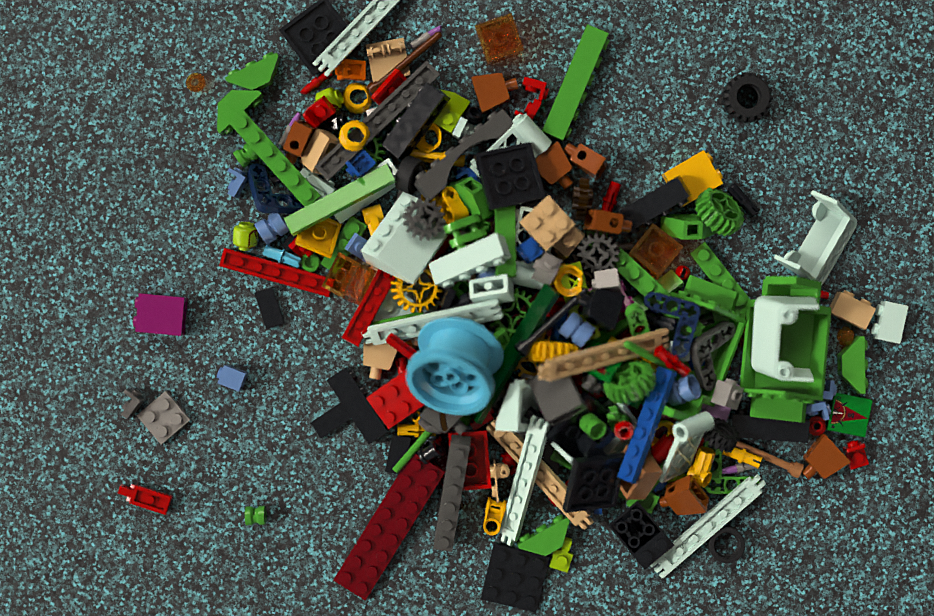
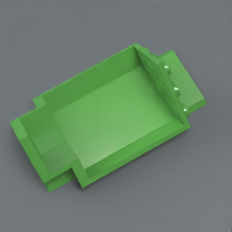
(722, 304)
(801, 344)

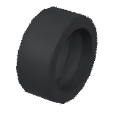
(406, 174)
(736, 554)

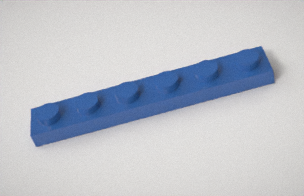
(646, 426)

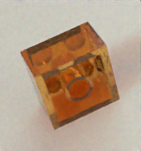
(499, 39)
(655, 251)
(349, 279)

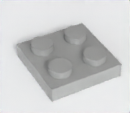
(163, 417)

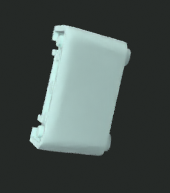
(516, 403)

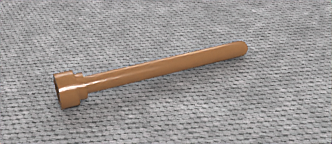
(795, 469)

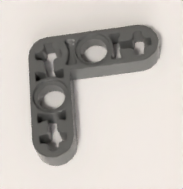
(702, 348)

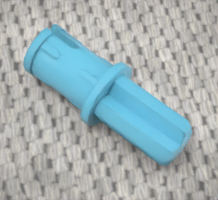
(282, 256)

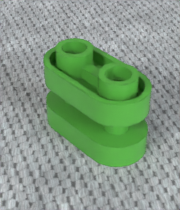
(461, 241)

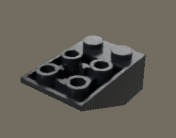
(641, 535)

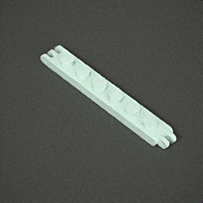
(354, 34)
(411, 326)
(524, 480)
(709, 524)

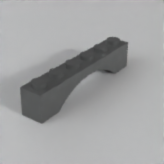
(434, 180)
(452, 492)

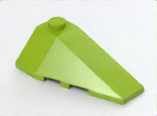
(452, 112)

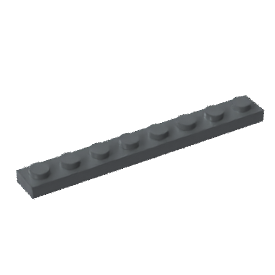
(378, 119)

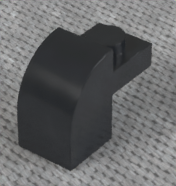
(594, 447)

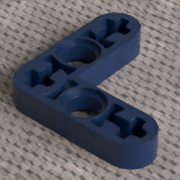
(271, 200)
(684, 319)

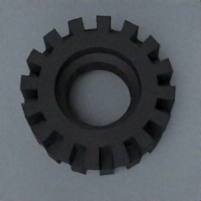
(722, 435)

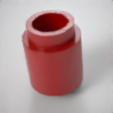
(662, 447)

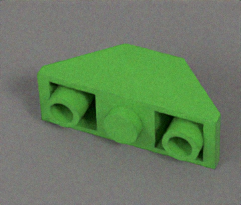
(256, 74)
(233, 104)
(472, 196)
(685, 226)
(852, 364)
(546, 538)

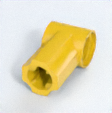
(373, 217)
(702, 465)

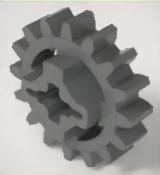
(420, 226)
(607, 251)

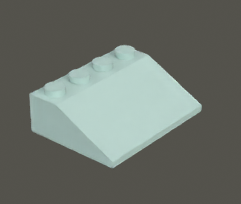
(396, 250)

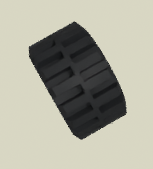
(762, 93)

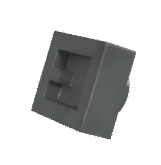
(133, 405)

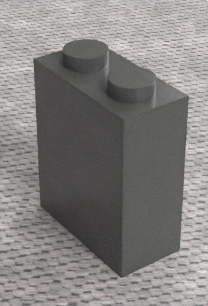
(557, 398)

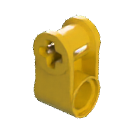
(452, 207)
(494, 514)

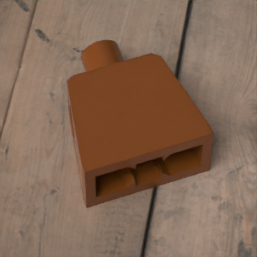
(492, 90)
(302, 134)
(593, 164)
(554, 166)
(600, 221)
(823, 458)
(685, 497)

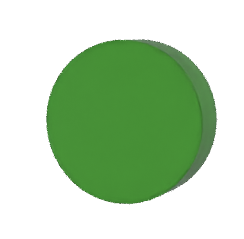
(311, 263)

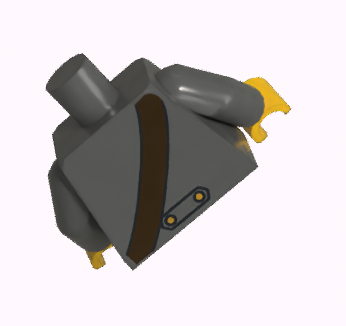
(439, 422)

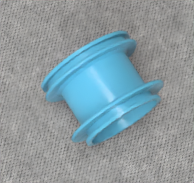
(454, 366)

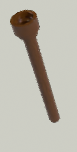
(373, 86)

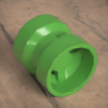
(245, 155)
(592, 426)
(255, 515)

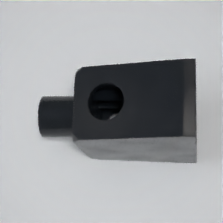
(601, 307)

